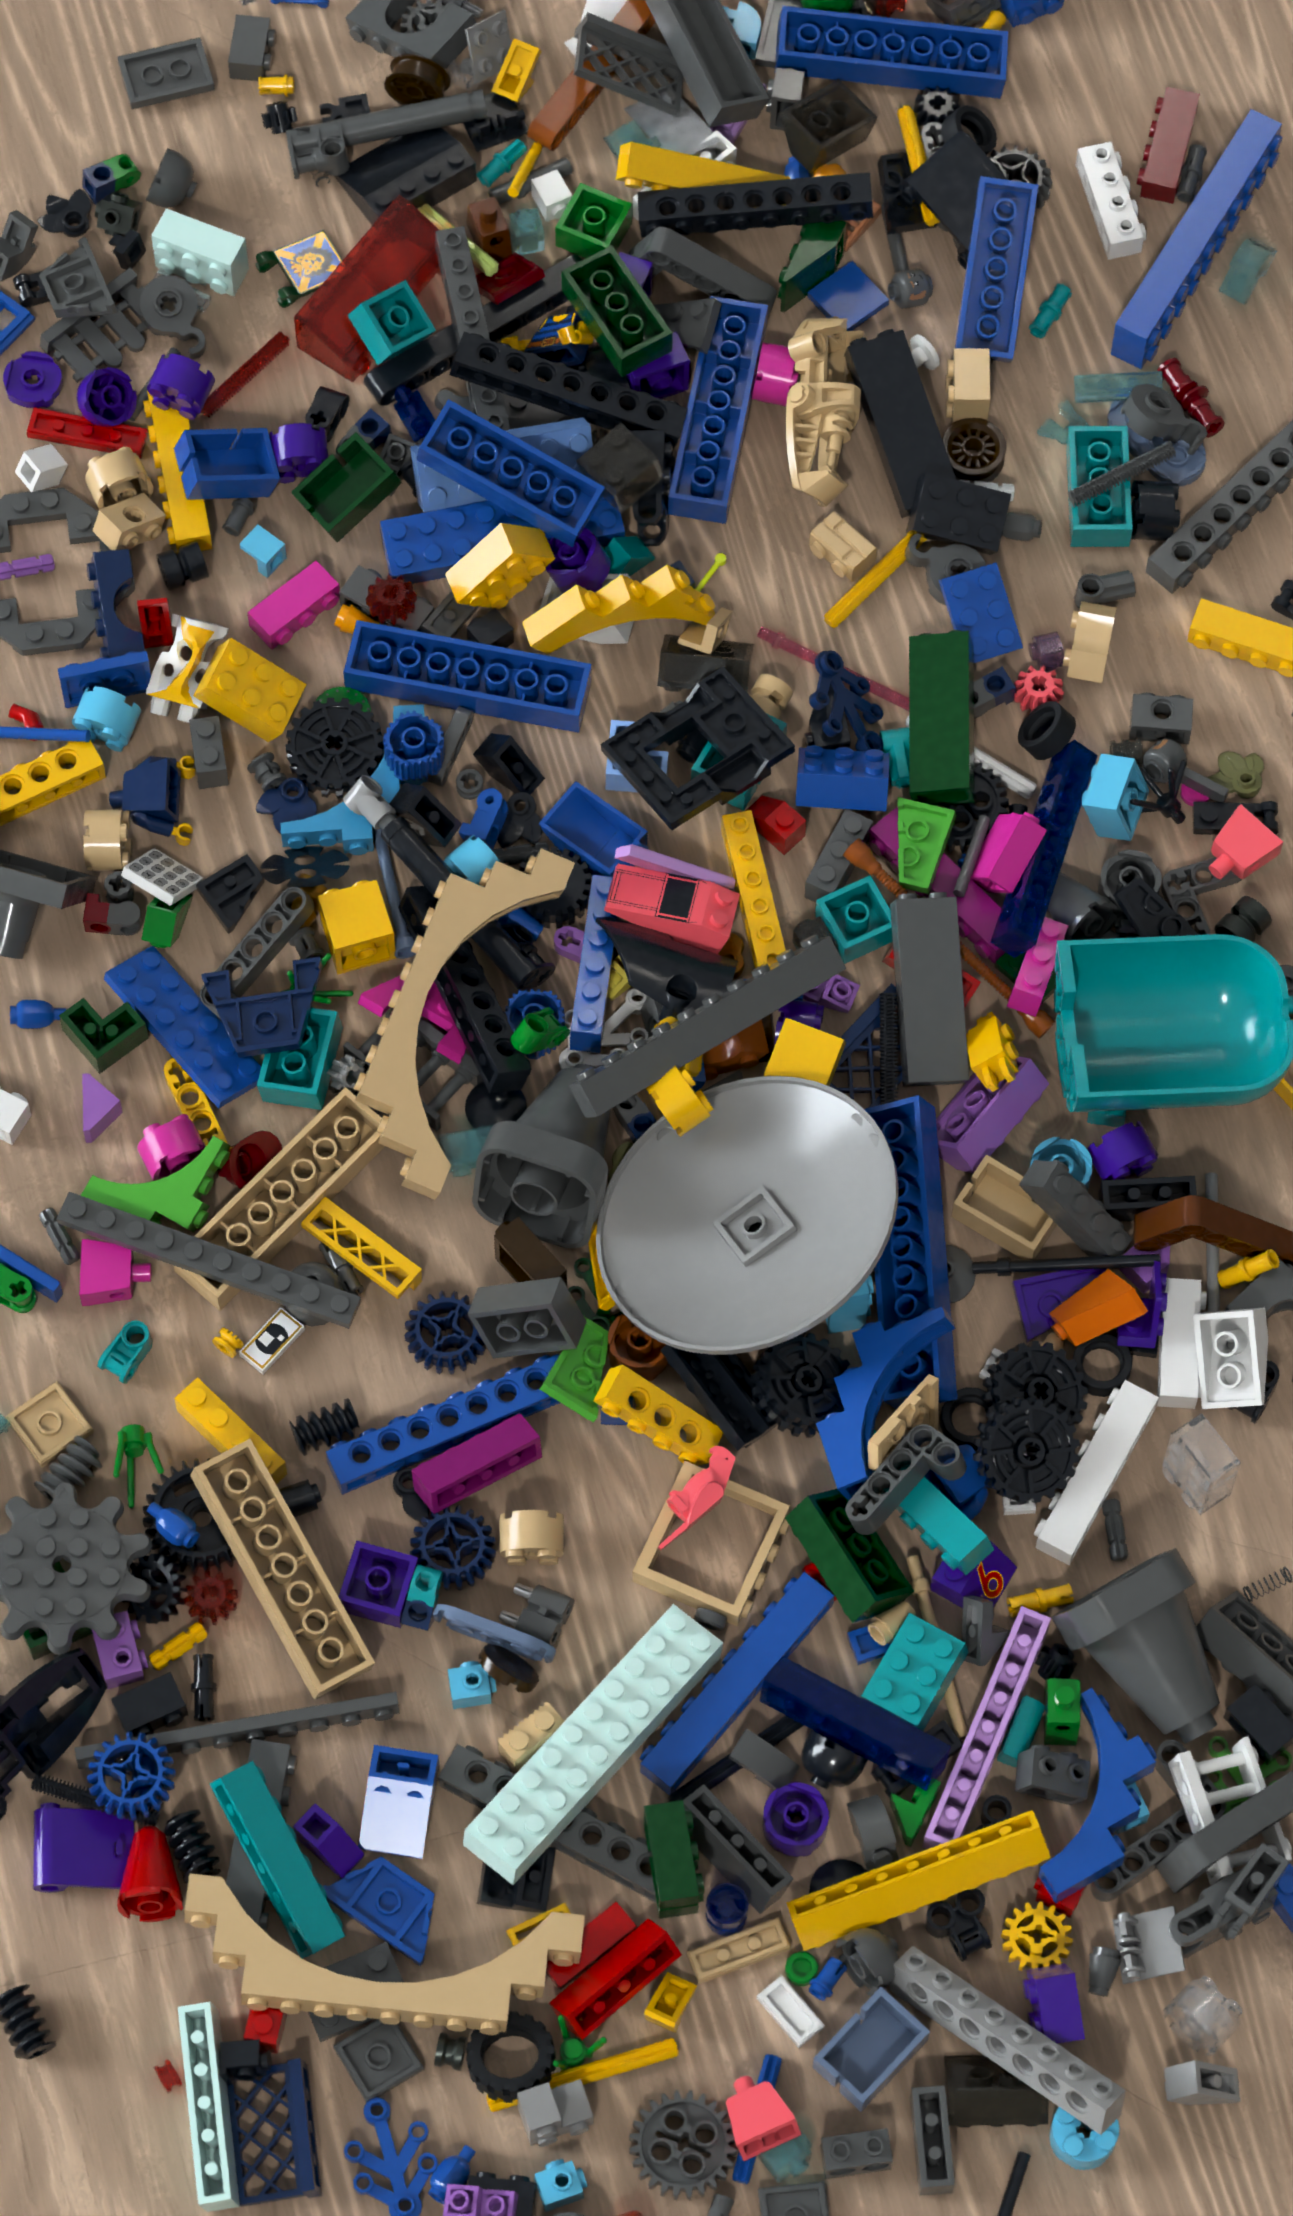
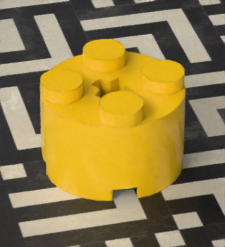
(679, 1101)

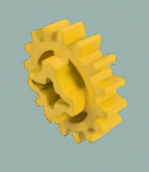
(1024, 1937)

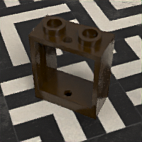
(524, 1254)

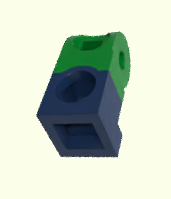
(109, 177)

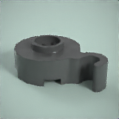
(177, 322)
(1159, 414)
(942, 562)

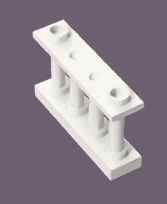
(1198, 1802)

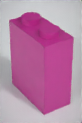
(1007, 852)

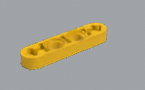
(194, 1111)

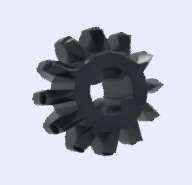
(934, 106)

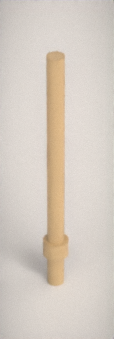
(921, 1591)

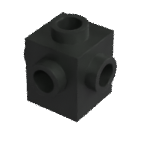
(118, 214)

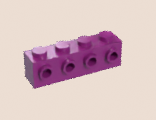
(476, 1463)

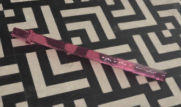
(779, 640)

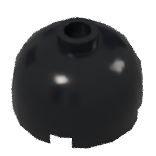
(830, 1761)

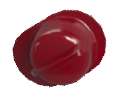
(250, 1157)

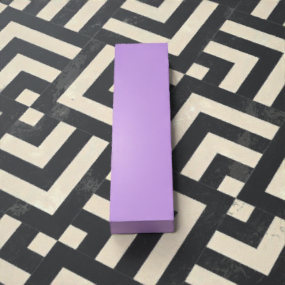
(663, 863)

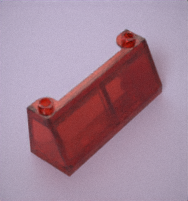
(391, 251)

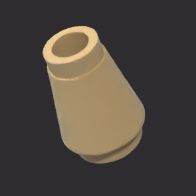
(887, 1624)

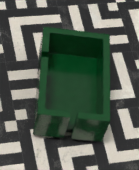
(347, 494)
(673, 1859)

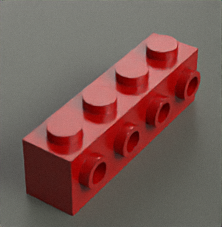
(615, 1978)

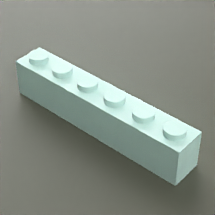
(208, 2108)

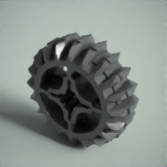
(1019, 164)

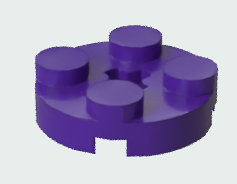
(33, 395)

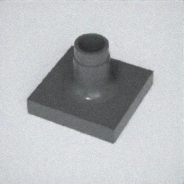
(26, 885)

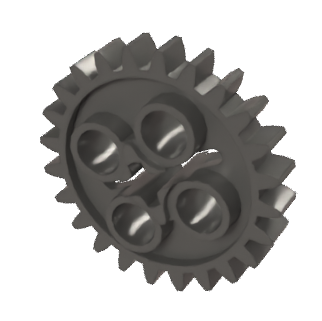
(670, 2172)

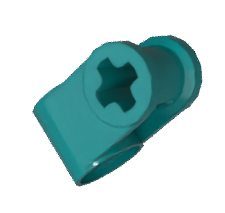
(124, 1357)

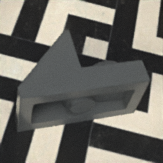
(978, 1632)

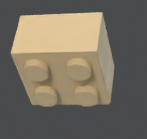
(968, 384)

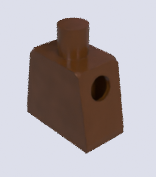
(486, 222)

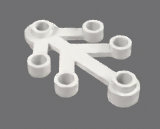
(609, 1038)

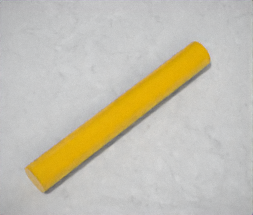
(524, 170)

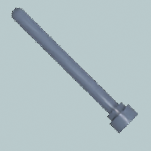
(403, 939)

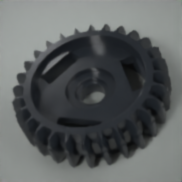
(211, 1546)

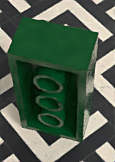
(616, 311)
(851, 1563)

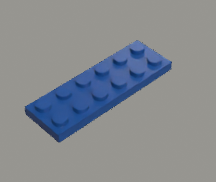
(184, 1026)

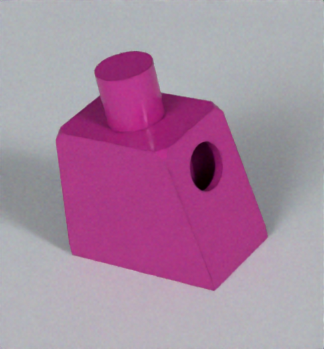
(109, 1272)

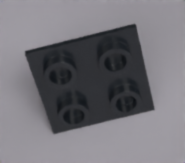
(503, 123)

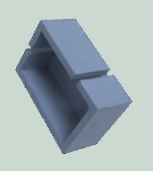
(873, 2052)

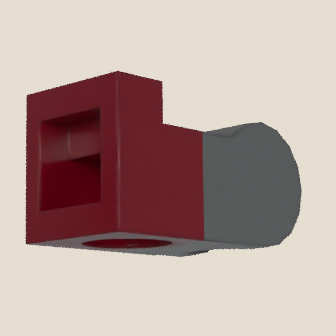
(110, 917)

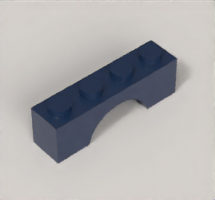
(111, 575)

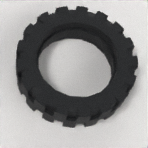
(507, 2088)

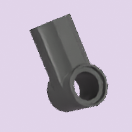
(1105, 588)

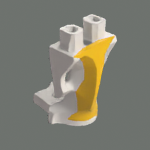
(182, 685)

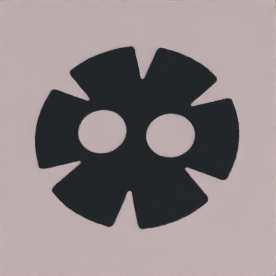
(322, 865)

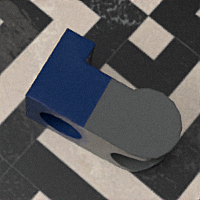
(371, 428)
(992, 691)
(634, 1117)

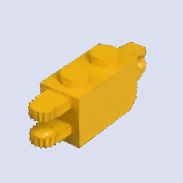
(992, 1051)

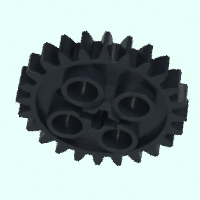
(987, 791)

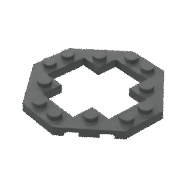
(60, 633)

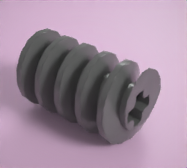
(70, 1467)

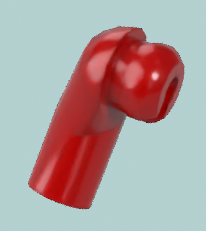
(26, 716)

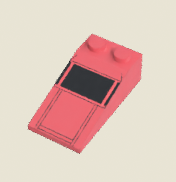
(680, 906)

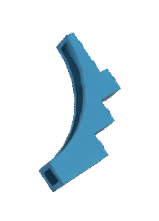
(341, 823)

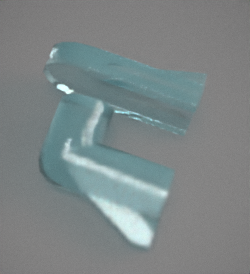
(1052, 430)

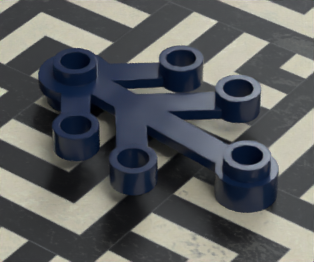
(831, 670)

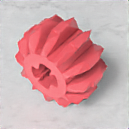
(1029, 684)

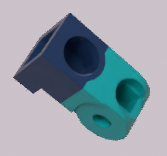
(422, 1597)

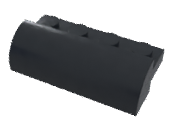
(725, 1393)

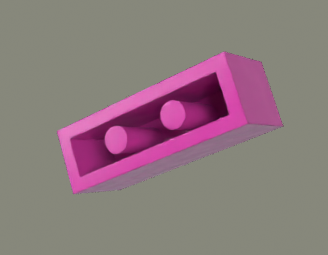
(294, 605)
(1037, 969)

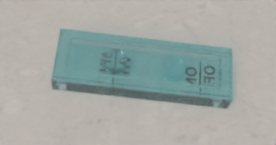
(1112, 386)

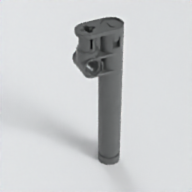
(325, 144)

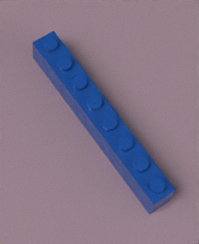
(736, 1684)

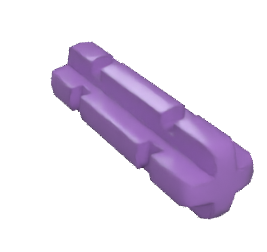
(26, 566)

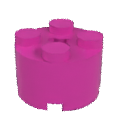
(774, 375)
(169, 1146)

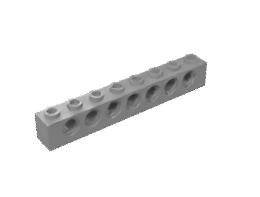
(1007, 2040)

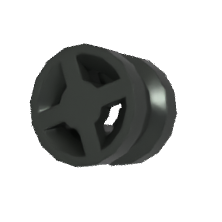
(450, 2051)

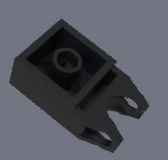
(653, 505)

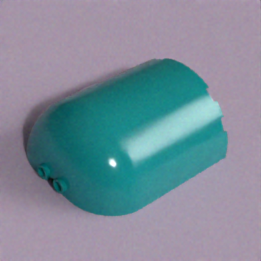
(1189, 1011)

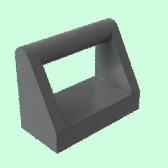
(962, 11)

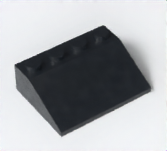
(417, 166)

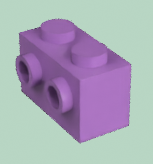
(119, 1656)

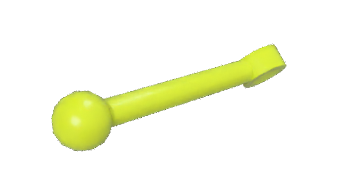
(720, 560)

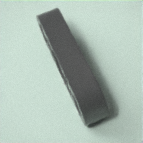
(453, 742)

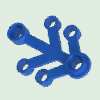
(394, 2165)

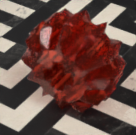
(402, 599)
(206, 1607)

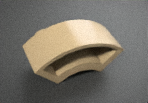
(1091, 642)

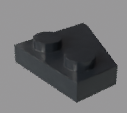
(231, 891)

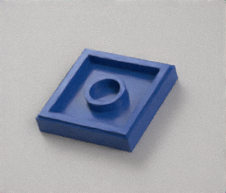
(849, 296)

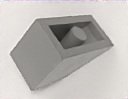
(1201, 2083)

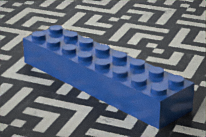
(892, 51)
(718, 414)
(434, 541)
(468, 675)

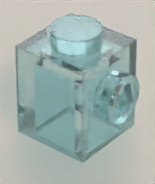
(527, 231)
(788, 2158)

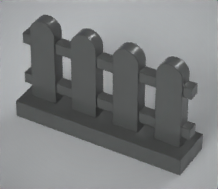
(59, 334)

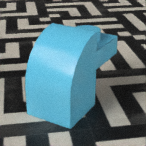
(747, 26)

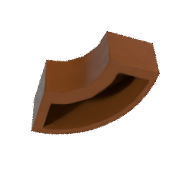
(737, 1052)

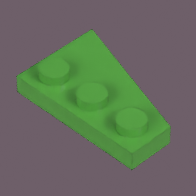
(922, 841)
(579, 1371)

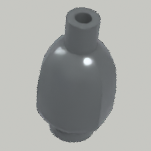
(1021, 526)

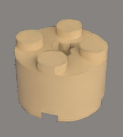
(117, 477)
(107, 840)
(531, 1536)

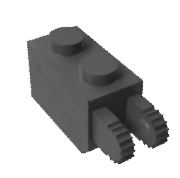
(1251, 1888)

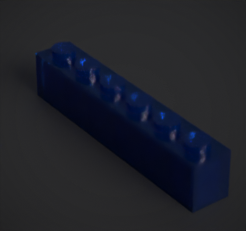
(855, 1723)

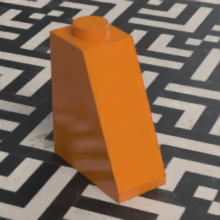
(1097, 1309)

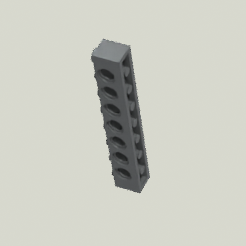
(467, 314)
(1173, 573)
(599, 1856)

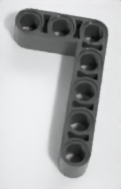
(701, 268)
(271, 942)
(1164, 1832)
(1227, 1834)

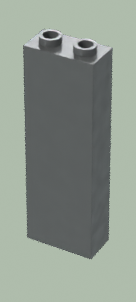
(929, 990)

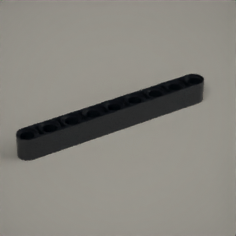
(438, 351)

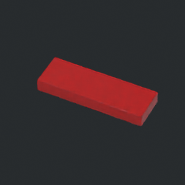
(598, 1939)

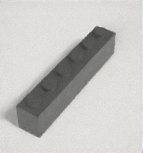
(276, 1763)

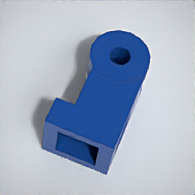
(487, 819)

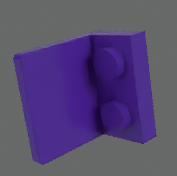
(1145, 1329)

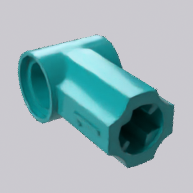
(897, 745)

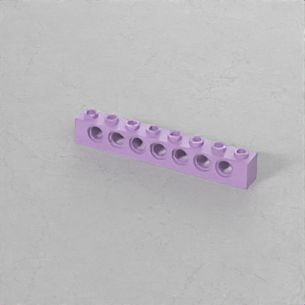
(988, 1728)

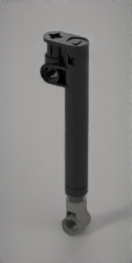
(506, 945)

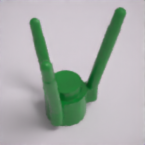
(133, 1442)
(573, 2050)

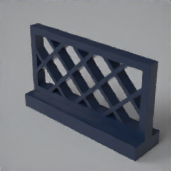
(855, 1036)
(302, 2136)

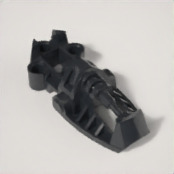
(28, 1738)

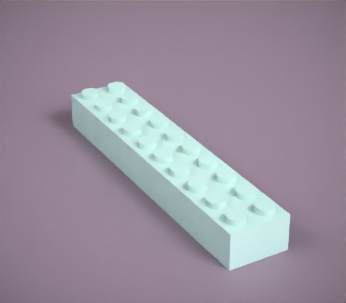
(592, 1744)

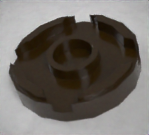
(508, 1667)

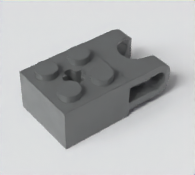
(1196, 1918)

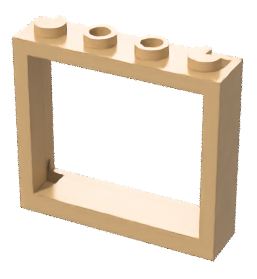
(645, 1576)

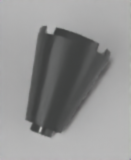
(1081, 908)

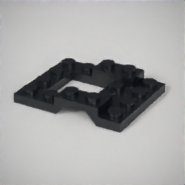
(732, 726)

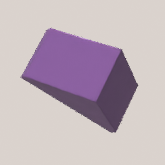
(99, 1108)

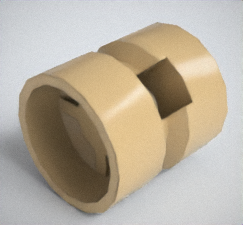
(771, 694)

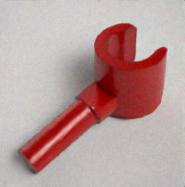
(813, 1572)

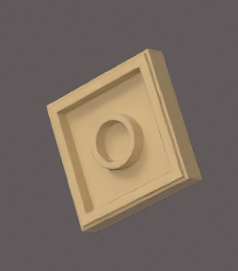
(49, 1424)

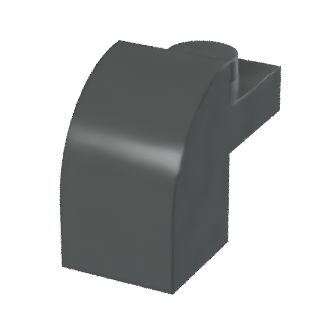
(16, 244)
(873, 1831)

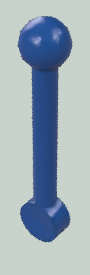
(321, 3)

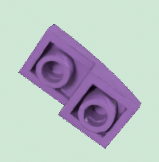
(834, 993)
(475, 2201)

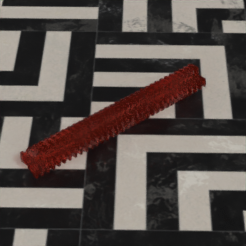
(244, 373)

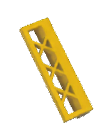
(364, 1242)

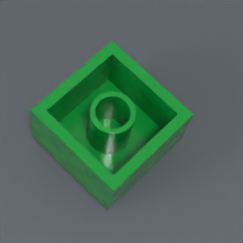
(592, 222)

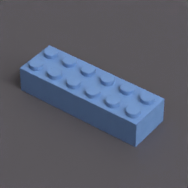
(561, 440)

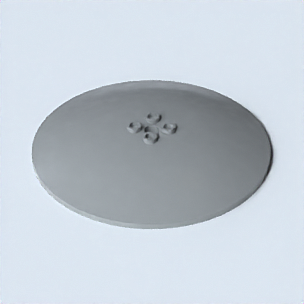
(682, 1209)

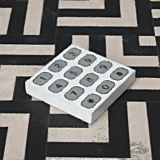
(161, 876)

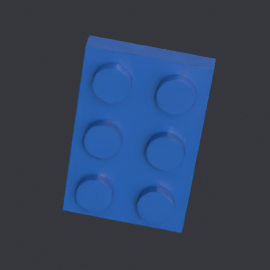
(981, 606)
(122, 674)

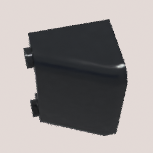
(950, 185)

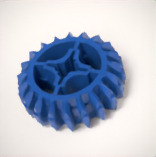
(117, 1771)

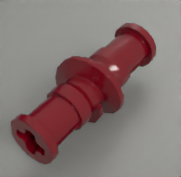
(1191, 396)

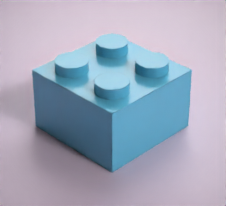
(1108, 798)

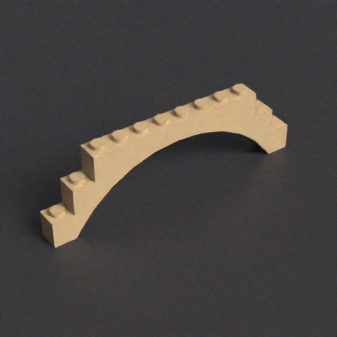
(392, 1073)
(462, 2001)

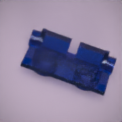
(413, 412)

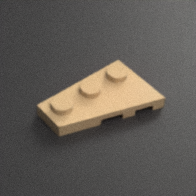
(917, 1409)

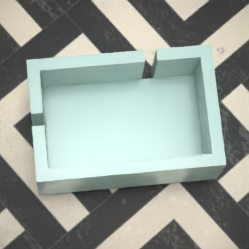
(200, 252)

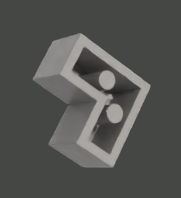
(554, 2112)

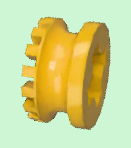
(227, 1343)

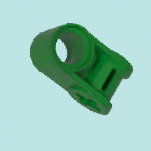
(539, 1032)
(12, 1284)

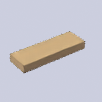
(738, 1950)

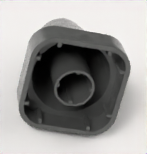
(546, 1167)
(1148, 1643)

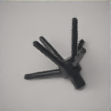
(1167, 802)

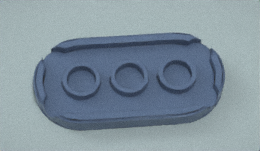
(1181, 469)
(494, 1633)

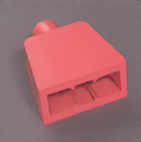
(1243, 845)
(759, 2118)

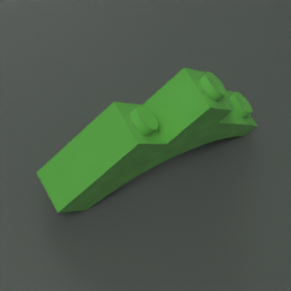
(171, 1196)

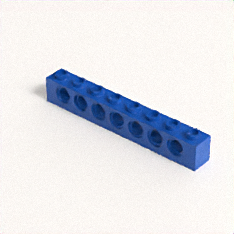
(412, 1450)

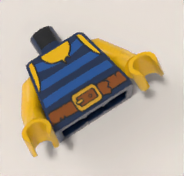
(558, 339)

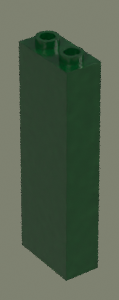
(941, 718)

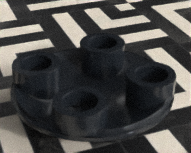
(490, 1108)

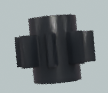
(279, 117)
(1056, 1662)

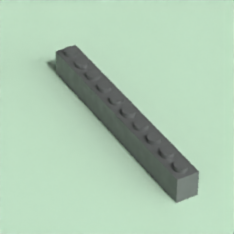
(707, 1026)

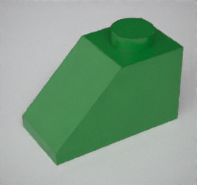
(165, 922)

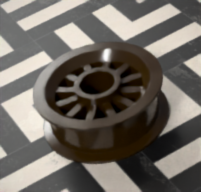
(416, 79)
(981, 437)

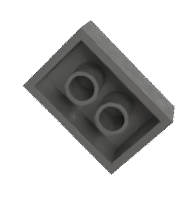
(527, 1317)

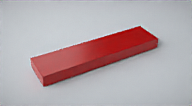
(79, 432)

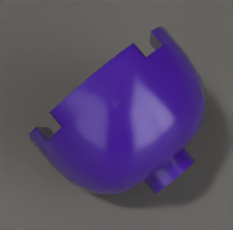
(106, 397)

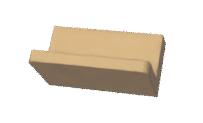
(707, 637)

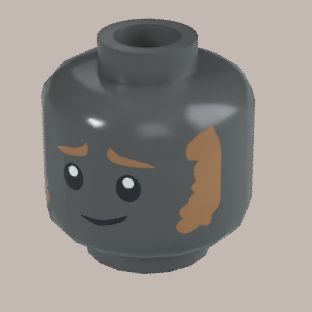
(910, 288)
(1161, 757)

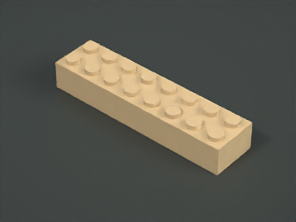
(277, 1200)
(282, 1569)

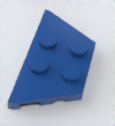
(387, 1905)

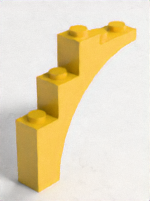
(623, 600)

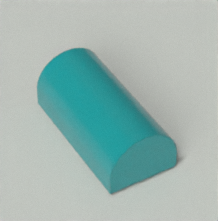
(1021, 1730)

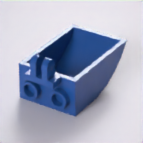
(591, 829)

